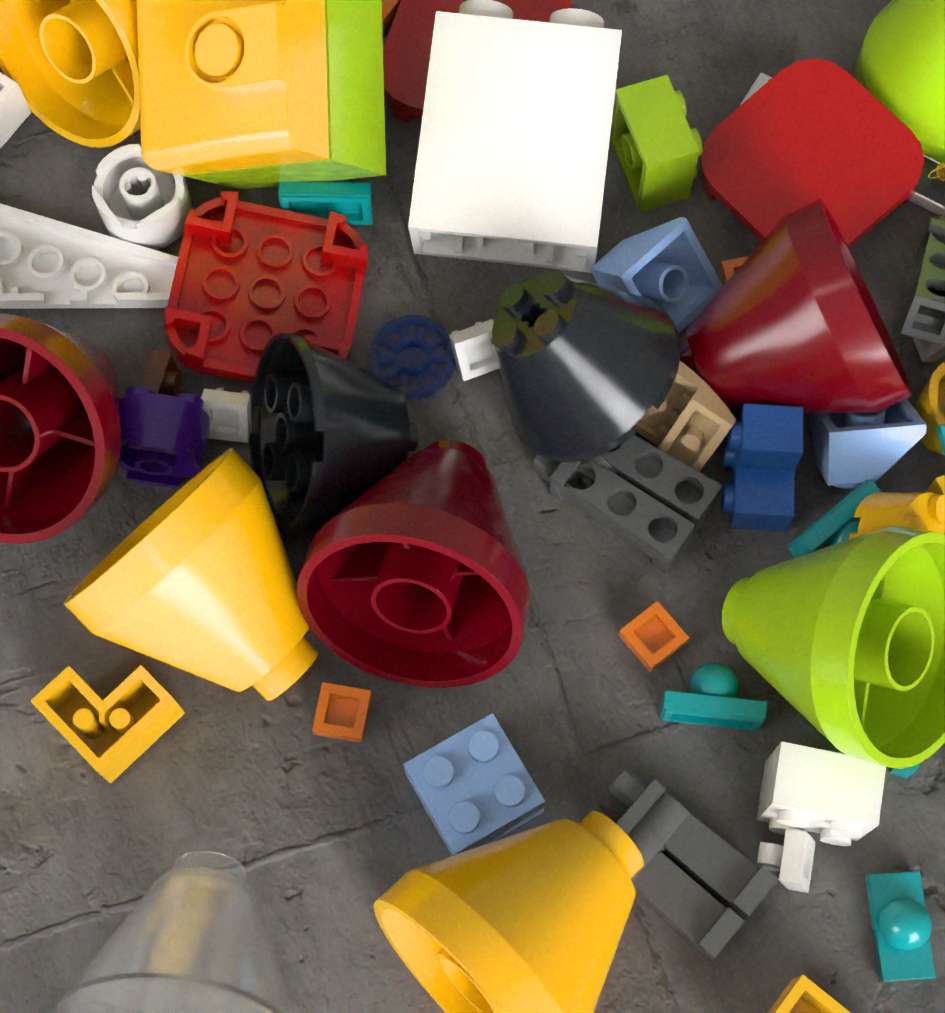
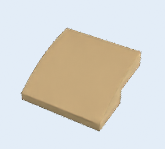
(688, 421)

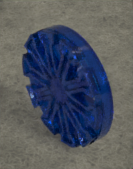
(413, 354)

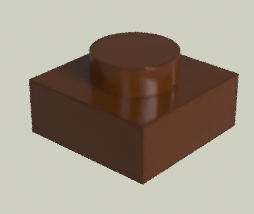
(162, 373)

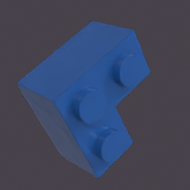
(762, 463)

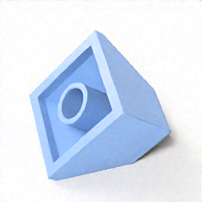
(664, 267)
(863, 445)

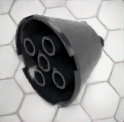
(581, 363)
(323, 430)

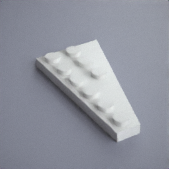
(73, 267)

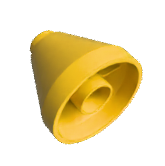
(75, 65)
(205, 586)
(517, 919)

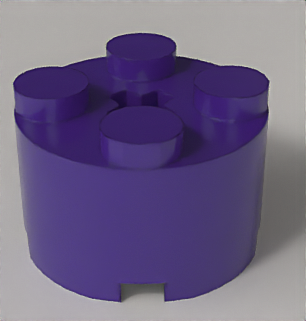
(162, 436)

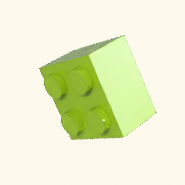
(654, 142)

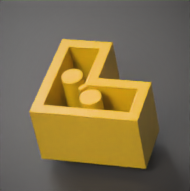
(109, 730)

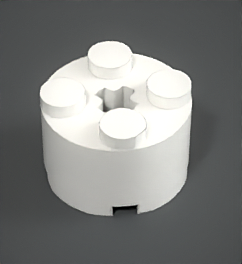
(140, 201)

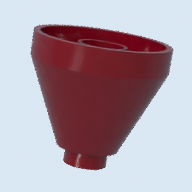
(797, 327)
(54, 428)
(420, 575)

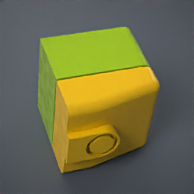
(262, 90)

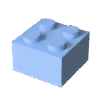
(474, 786)

